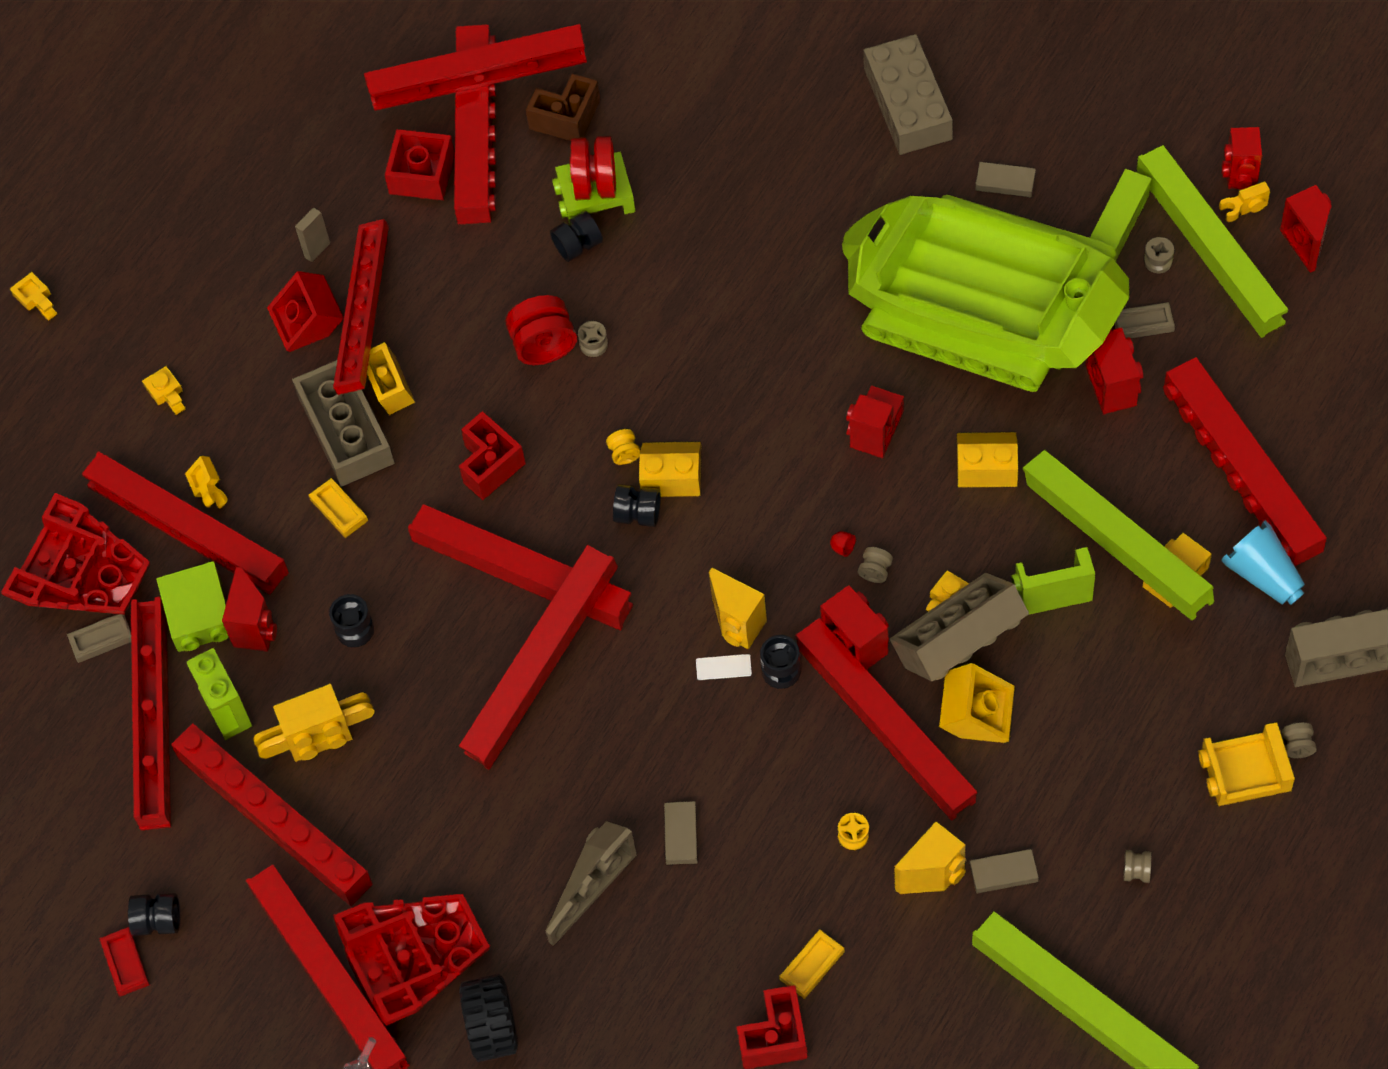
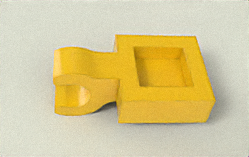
(1249, 200)
(32, 293)
(165, 388)
(203, 482)
(945, 588)

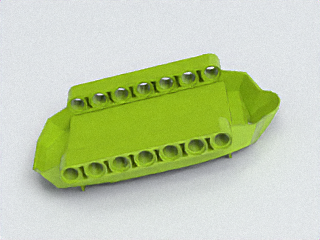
(983, 288)

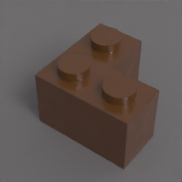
(564, 114)

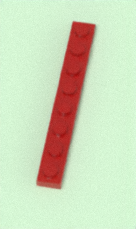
(361, 307)

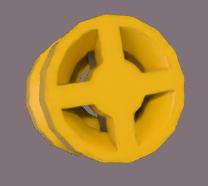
(623, 446)
(854, 824)

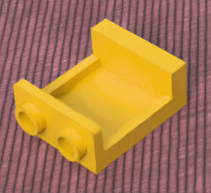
(1247, 766)

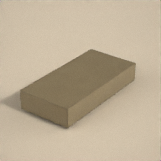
(1005, 179)
(312, 234)
(1146, 320)
(100, 637)
(680, 833)
(1003, 871)

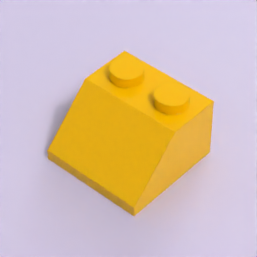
(987, 459)
(671, 468)
(738, 609)
(976, 704)
(931, 863)

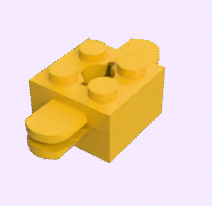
(313, 724)

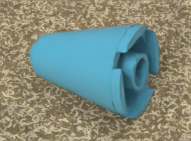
(1266, 565)

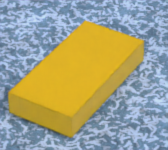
(338, 507)
(812, 963)

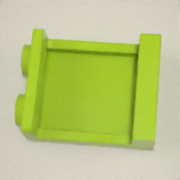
(570, 207)
(1058, 587)
(194, 606)
(219, 694)

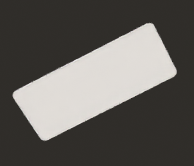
(723, 667)

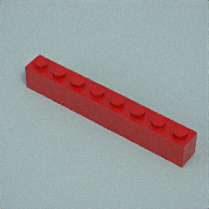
(474, 139)
(1243, 460)
(272, 815)

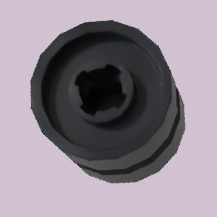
(573, 237)
(636, 505)
(351, 620)
(780, 661)
(154, 914)

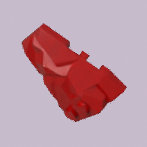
(77, 564)
(409, 950)

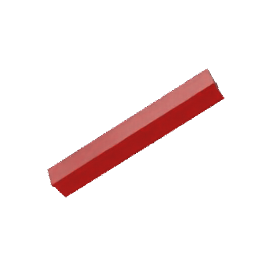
(476, 67)
(184, 522)
(509, 561)
(538, 656)
(150, 715)
(886, 719)
(325, 969)

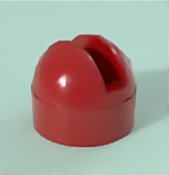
(843, 543)

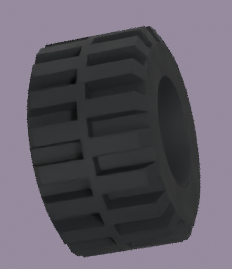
(488, 1017)

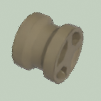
(1161, 262)
(592, 331)
(875, 565)
(1299, 740)
(1137, 866)

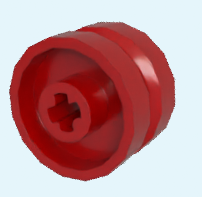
(593, 168)
(541, 330)

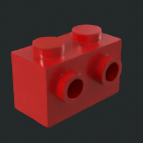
(1242, 157)

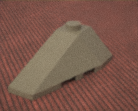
(600, 862)

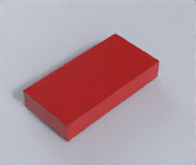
(124, 962)

